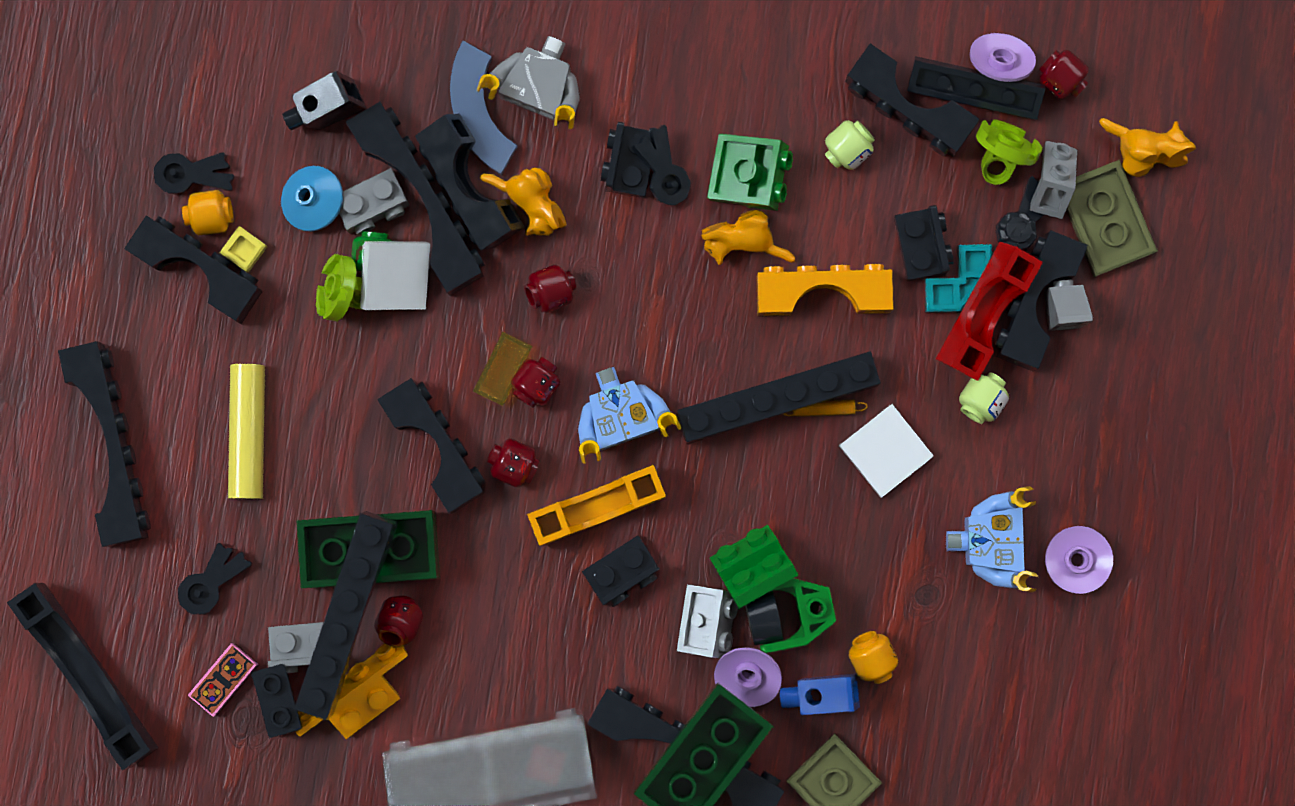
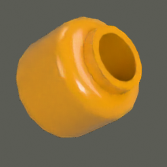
(208, 212)
(873, 657)

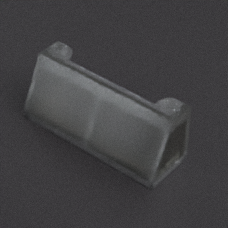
(503, 767)

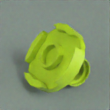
(1005, 144)
(340, 289)

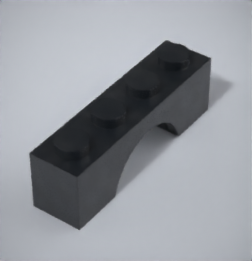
(943, 126)
(447, 148)
(159, 247)
(1025, 340)
(409, 408)

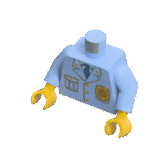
(620, 414)
(995, 540)

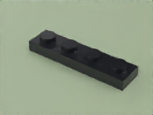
(974, 88)

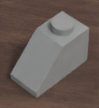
(1067, 306)

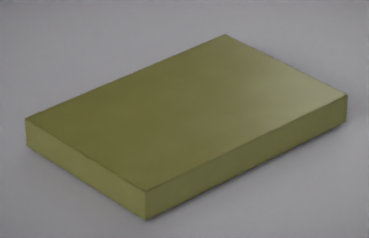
(1109, 219)

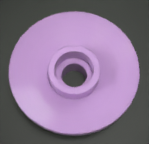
(1002, 57)
(1096, 559)
(751, 688)

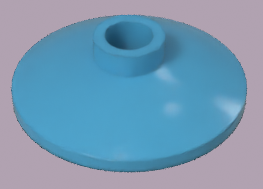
(324, 199)

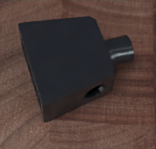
(325, 102)

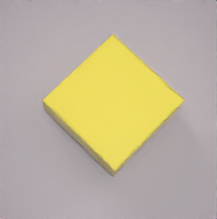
(243, 249)

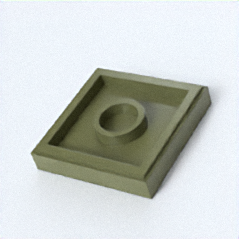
(833, 777)

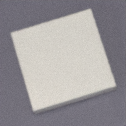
(394, 275)
(886, 450)

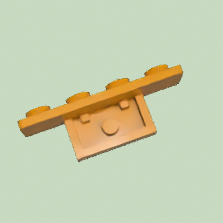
(363, 694)

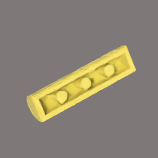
(246, 431)

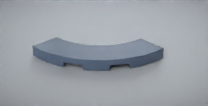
(490, 143)

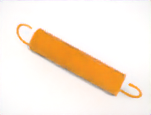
(828, 408)

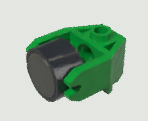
(765, 619)

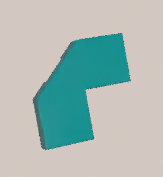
(951, 294)

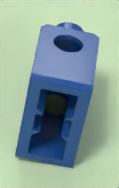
(837, 691)

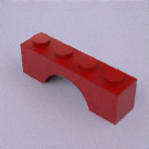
(1003, 279)

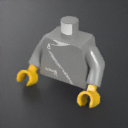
(537, 82)

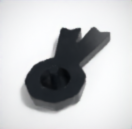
(176, 173)
(668, 182)
(1020, 226)
(201, 591)

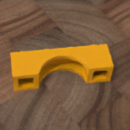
(866, 289)
(596, 506)

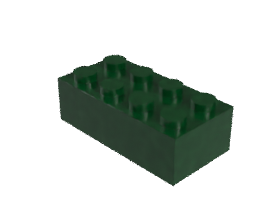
(326, 542)
(705, 753)

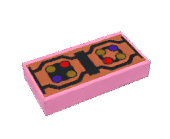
(223, 679)

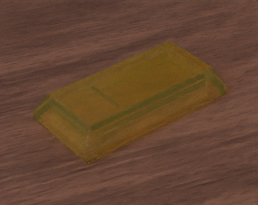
(501, 368)

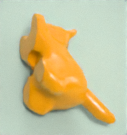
(1145, 148)
(531, 193)
(747, 234)

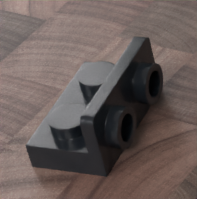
(626, 170)
(923, 243)
(620, 571)
(276, 700)

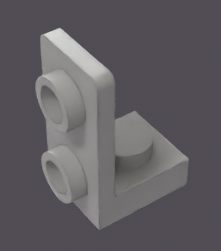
(1056, 180)

